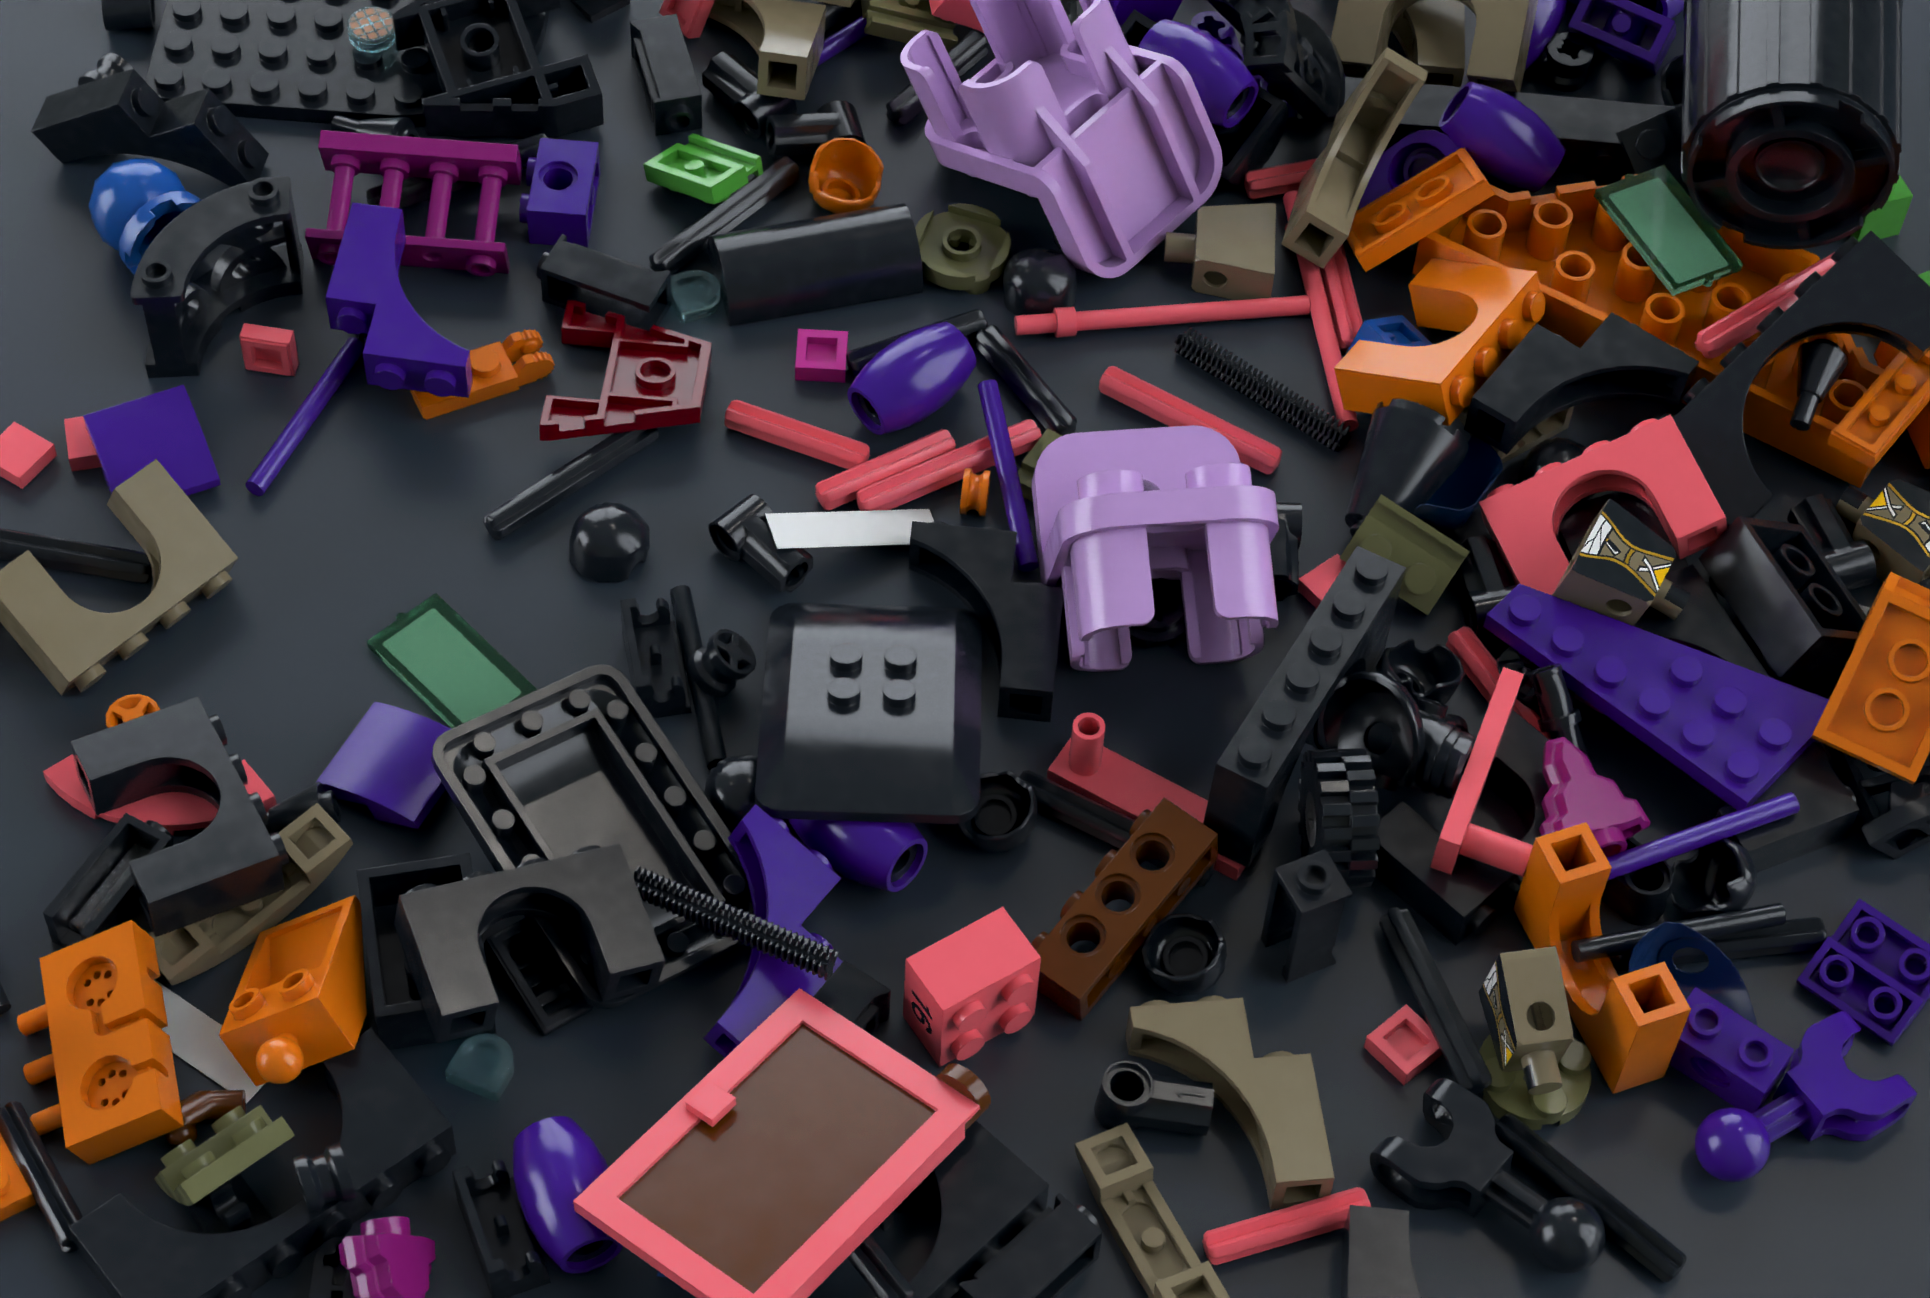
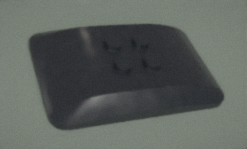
(871, 714)
(587, 770)

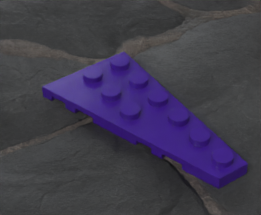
(1694, 709)

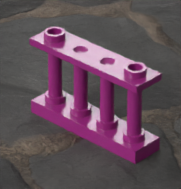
(437, 159)

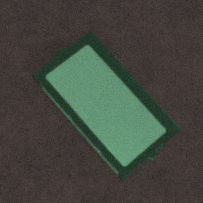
(1668, 230)
(448, 663)

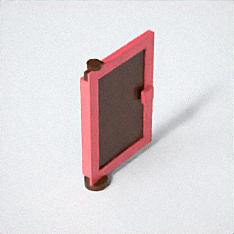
(782, 1157)

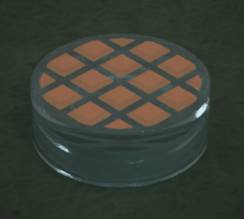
(371, 29)

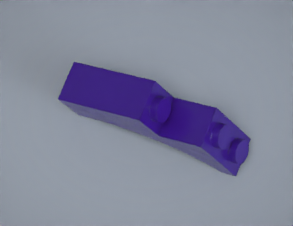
(370, 300)
(784, 889)

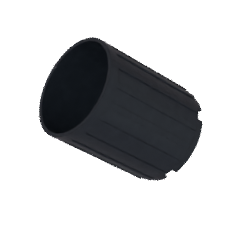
(1791, 115)

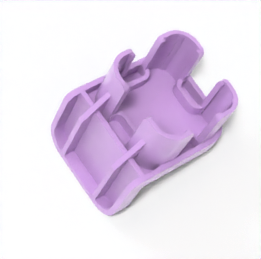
(1078, 121)
(1111, 537)

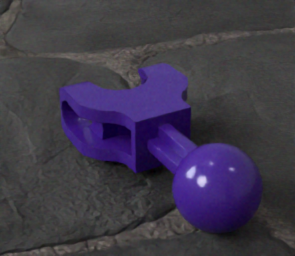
(1814, 1096)

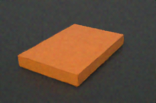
(1417, 208)

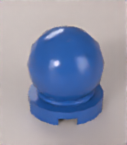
(135, 204)

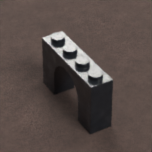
(185, 753)
(1474, 891)
(583, 892)

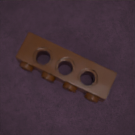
(1165, 834)

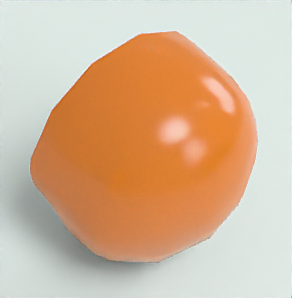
(845, 175)

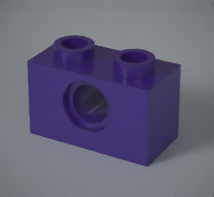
(1625, 31)
(562, 191)
(1729, 1053)

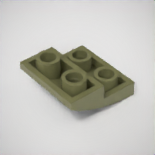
(238, 1143)

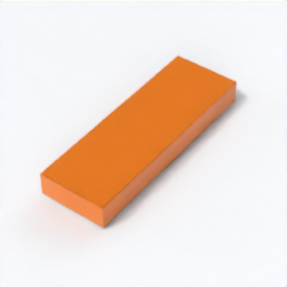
(1884, 410)

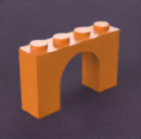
(1482, 301)
(1623, 1019)

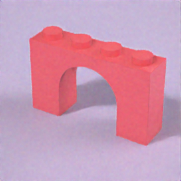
(1646, 463)

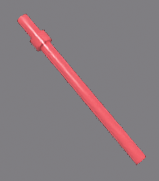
(1067, 321)
(1322, 324)

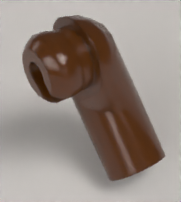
(204, 1106)

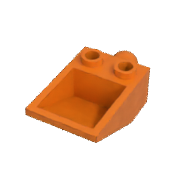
(300, 995)

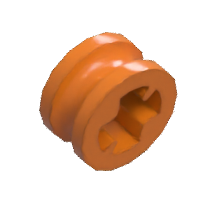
(975, 492)

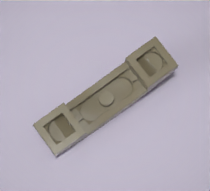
(313, 848)
(1141, 1218)

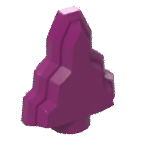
(1583, 796)
(388, 1259)

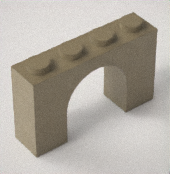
(1497, 49)
(76, 642)

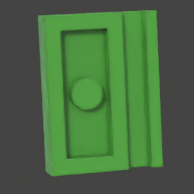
(703, 169)

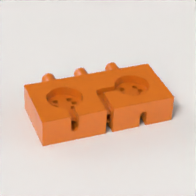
(106, 1045)

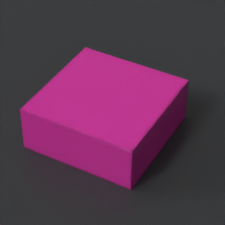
(821, 355)

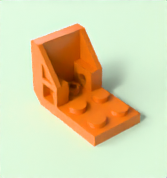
(1884, 690)

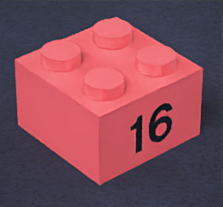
(971, 987)

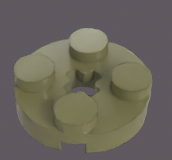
(968, 269)
(1510, 1093)

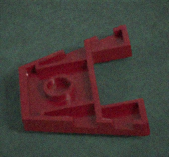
(648, 382)

